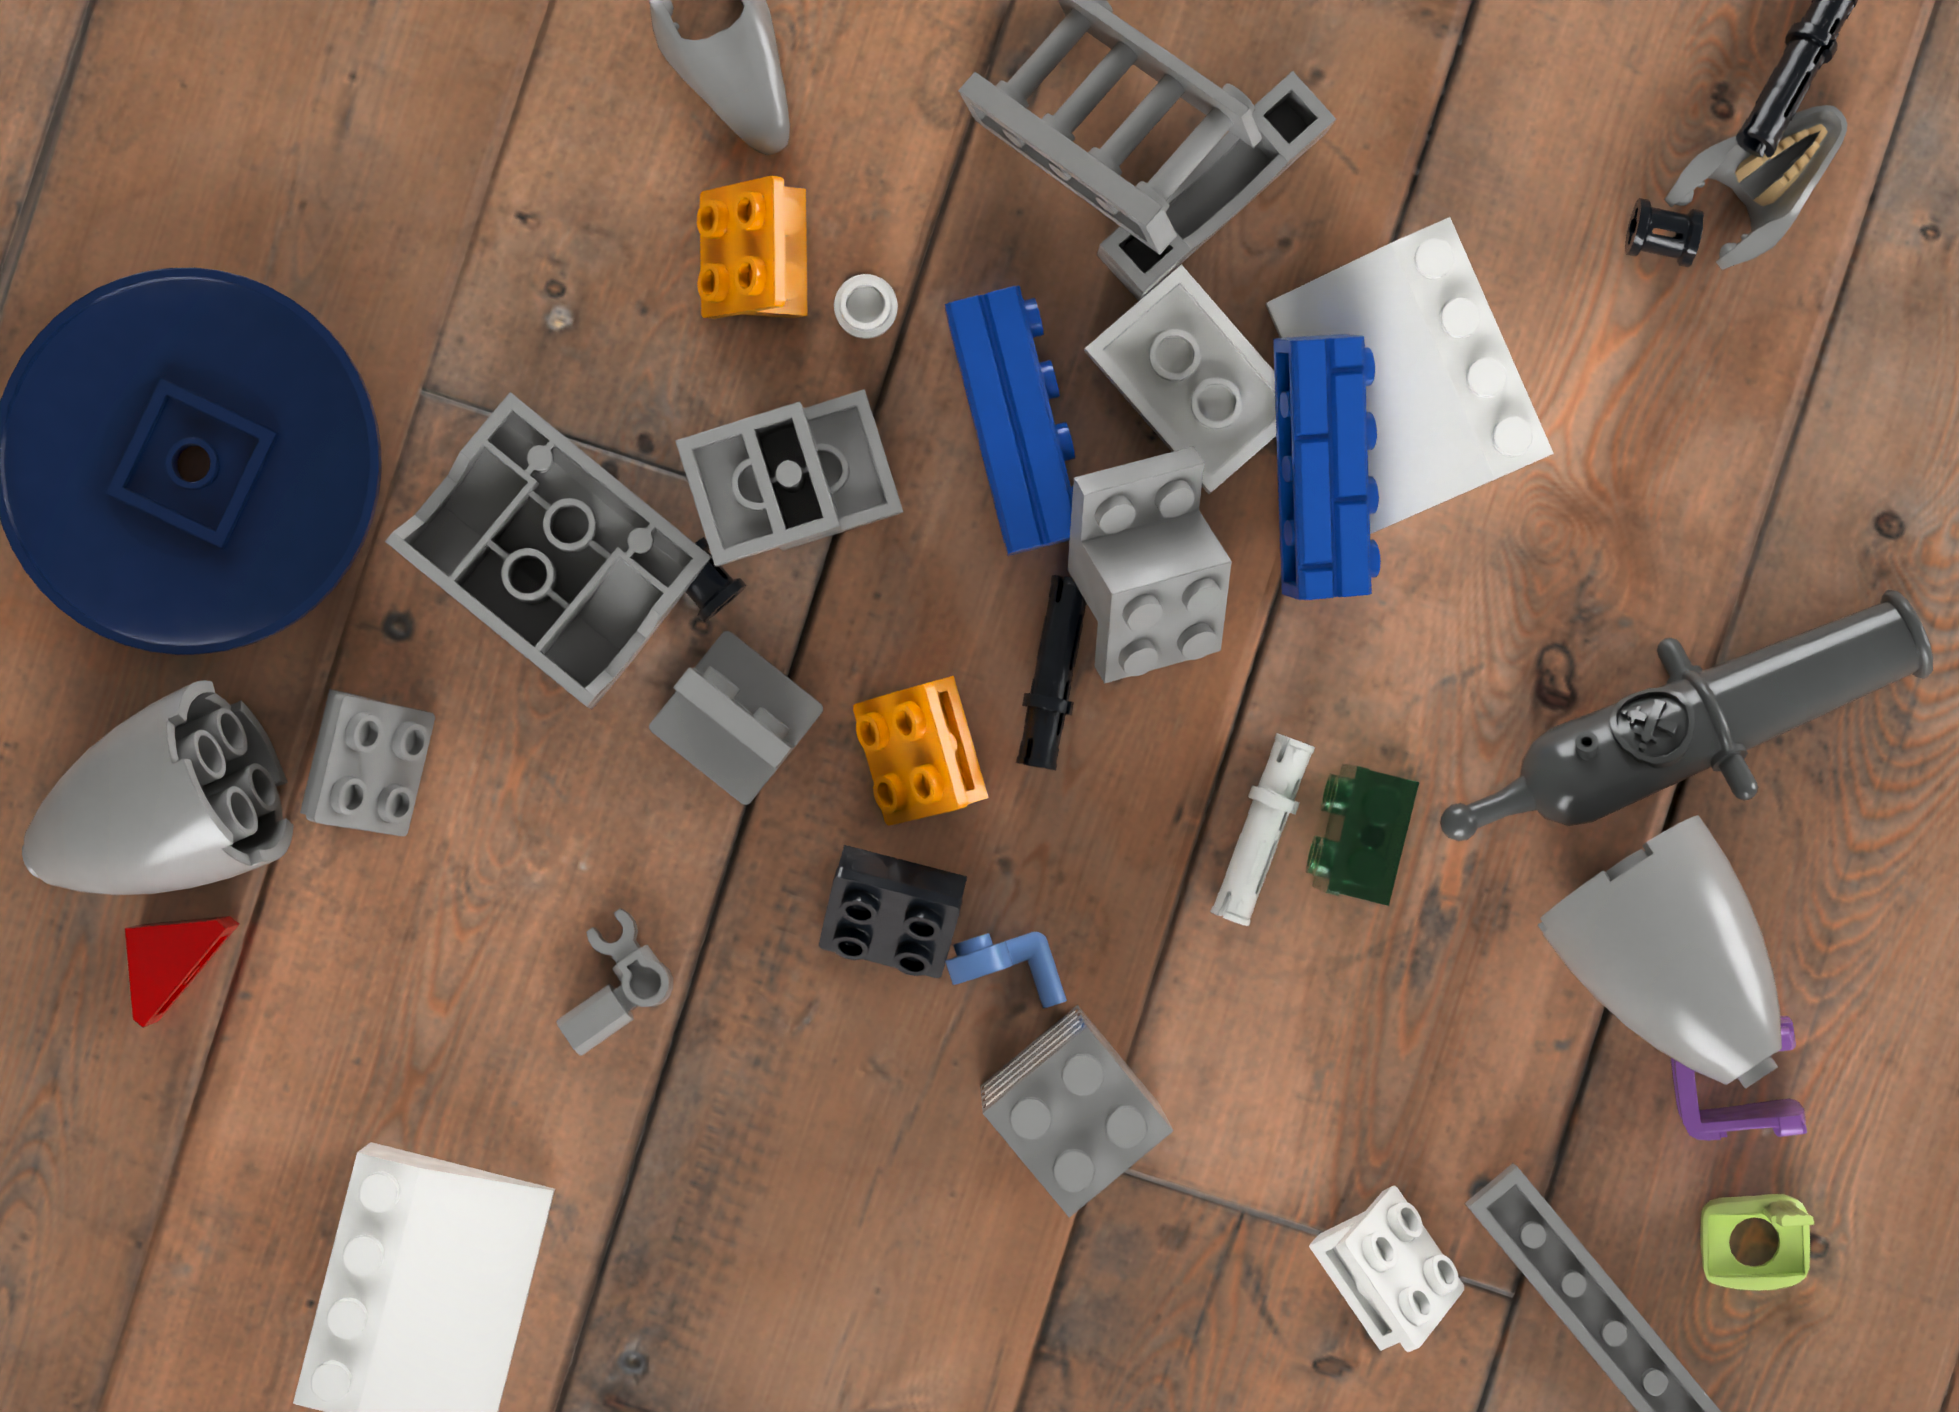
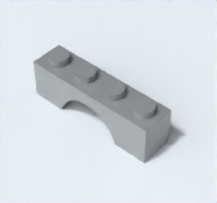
(1223, 184)

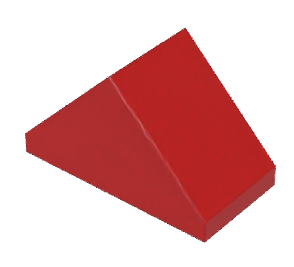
(167, 959)

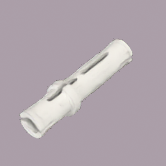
(1262, 829)

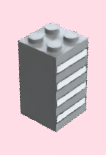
(1073, 1111)

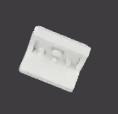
(1390, 1271)

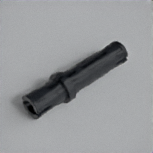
(1808, 47)
(1051, 685)

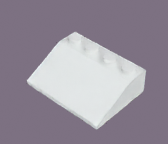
(1443, 377)
(423, 1287)

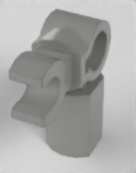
(643, 983)

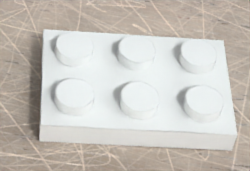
(1191, 376)

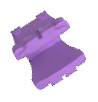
(1782, 1115)

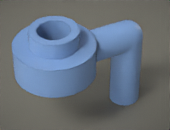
(981, 957)

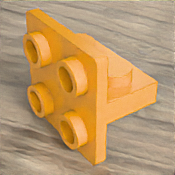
(753, 250)
(919, 751)

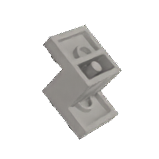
(789, 477)
(1148, 564)

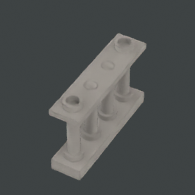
(1097, 172)

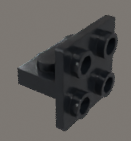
(892, 912)

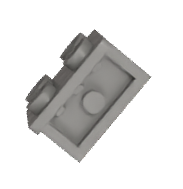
(736, 717)
(367, 764)

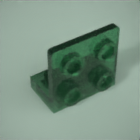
(1362, 834)

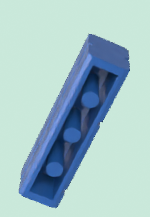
(1013, 416)
(1324, 466)

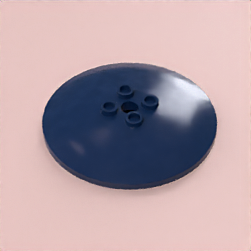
(97, 444)

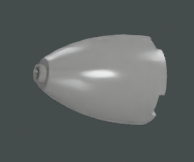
(139, 805)
(1676, 954)

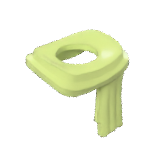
(1790, 1260)

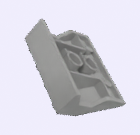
(550, 551)

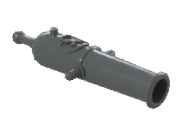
(1704, 719)

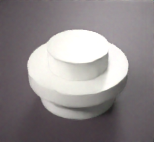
(865, 306)

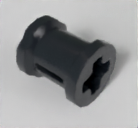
(1682, 246)
(713, 587)

